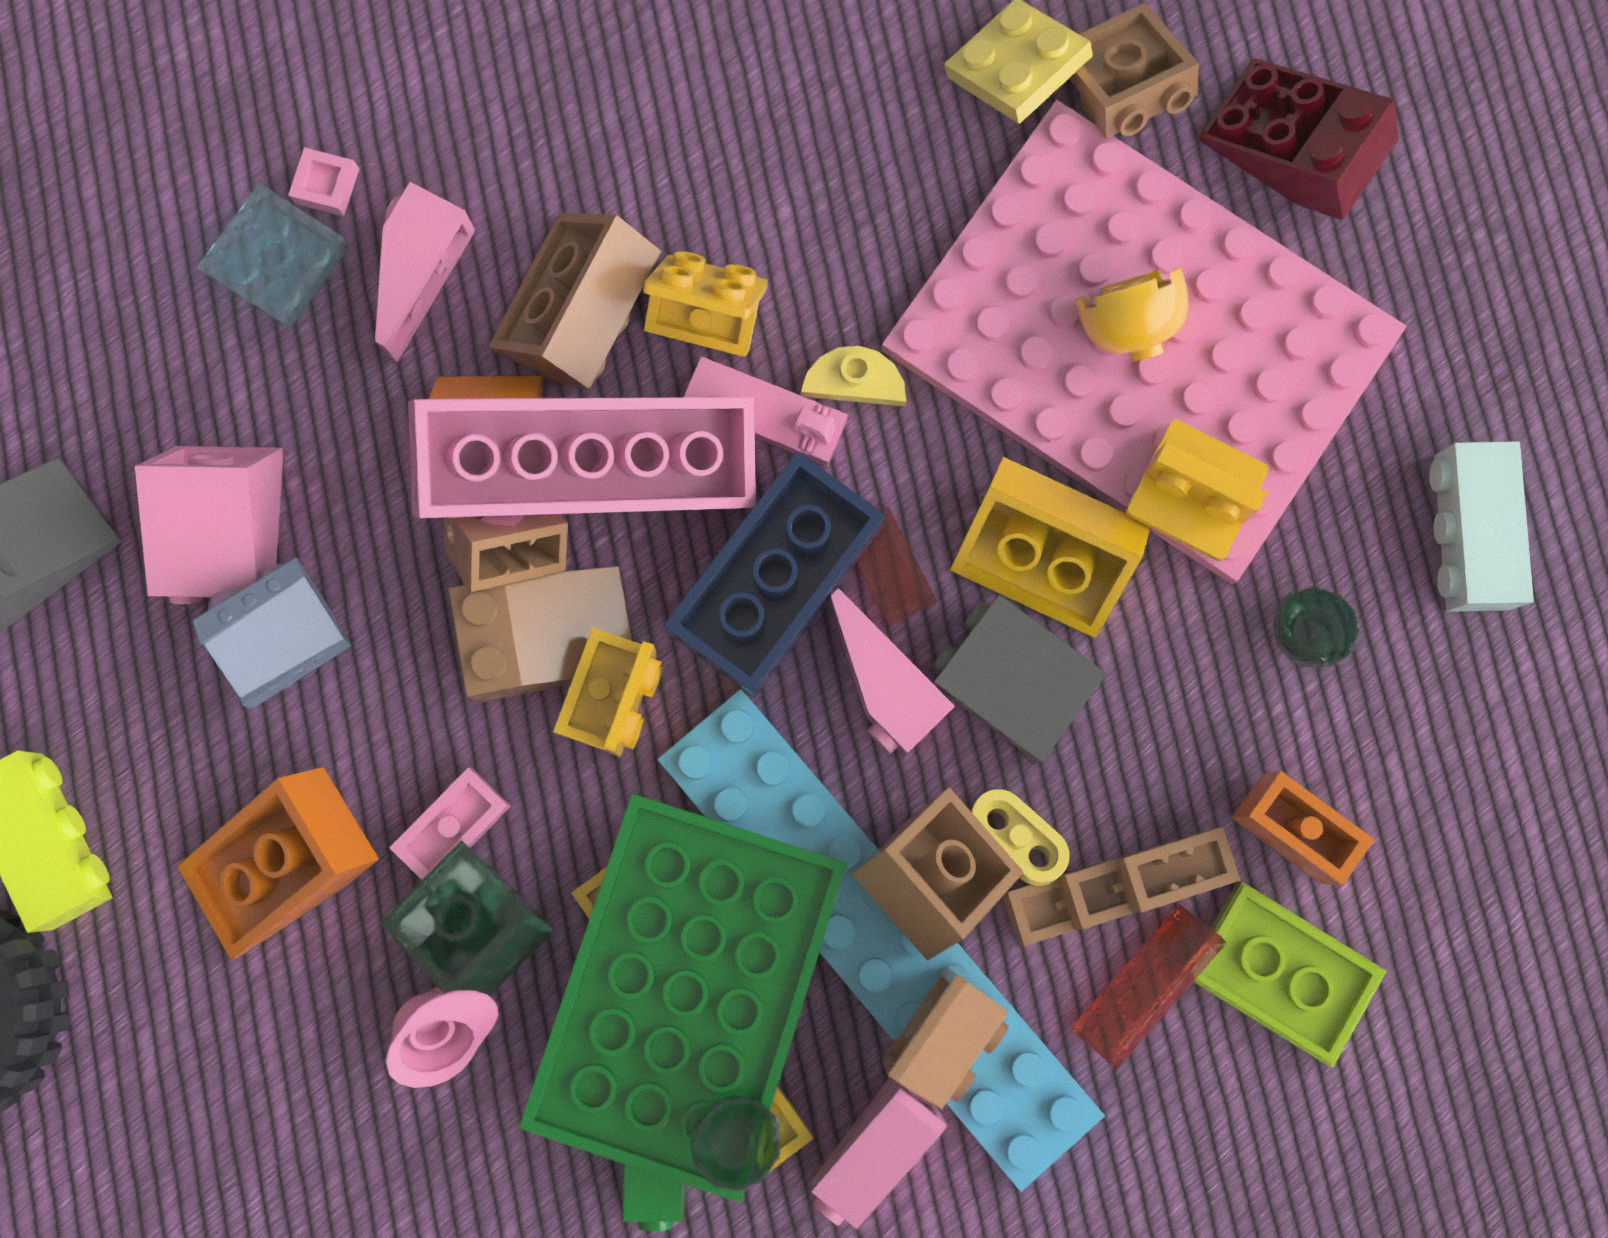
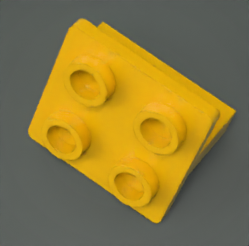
(704, 302)
(1198, 490)
(608, 692)

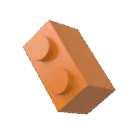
(1302, 828)

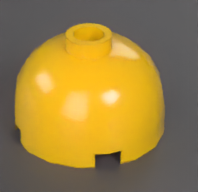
(1136, 313)

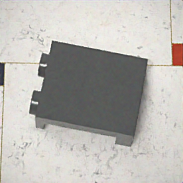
(1016, 677)

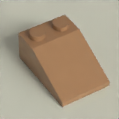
(534, 629)

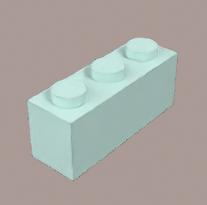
(1482, 527)

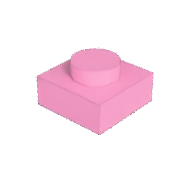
(323, 181)

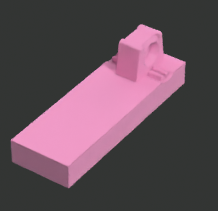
(779, 415)

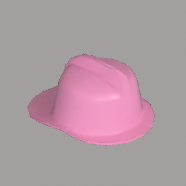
(438, 1035)

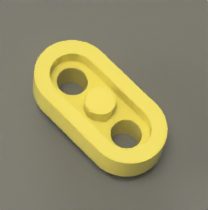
(1023, 833)

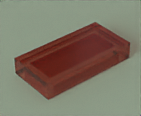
(894, 575)

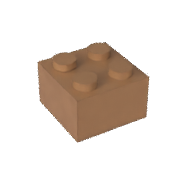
(938, 874)

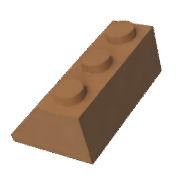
(576, 298)

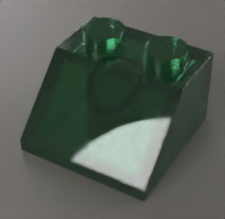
(466, 924)

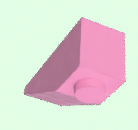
(418, 251)
(890, 687)

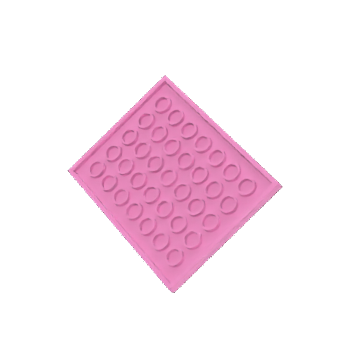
(1260, 363)

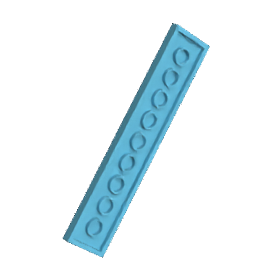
(749, 777)

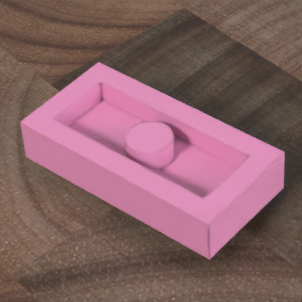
(458, 814)

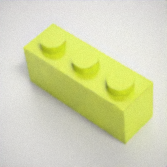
(44, 847)

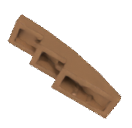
(1121, 886)

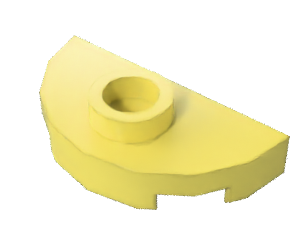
(855, 376)

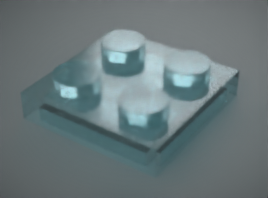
(274, 256)

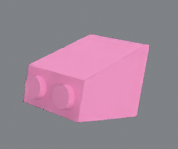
(208, 519)

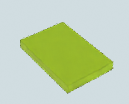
(1289, 974)

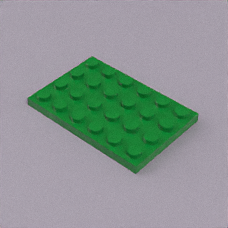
(681, 987)

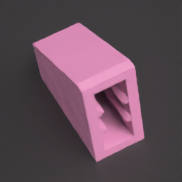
(876, 1154)

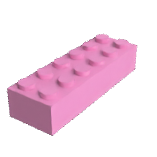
(580, 455)

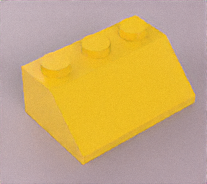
(1051, 548)

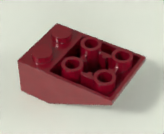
(1304, 135)

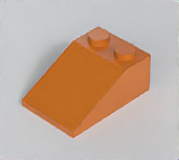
(277, 860)

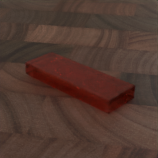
(1148, 986)

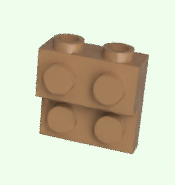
(1134, 72)

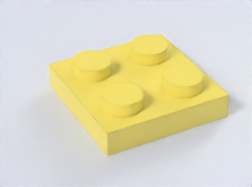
(1018, 60)

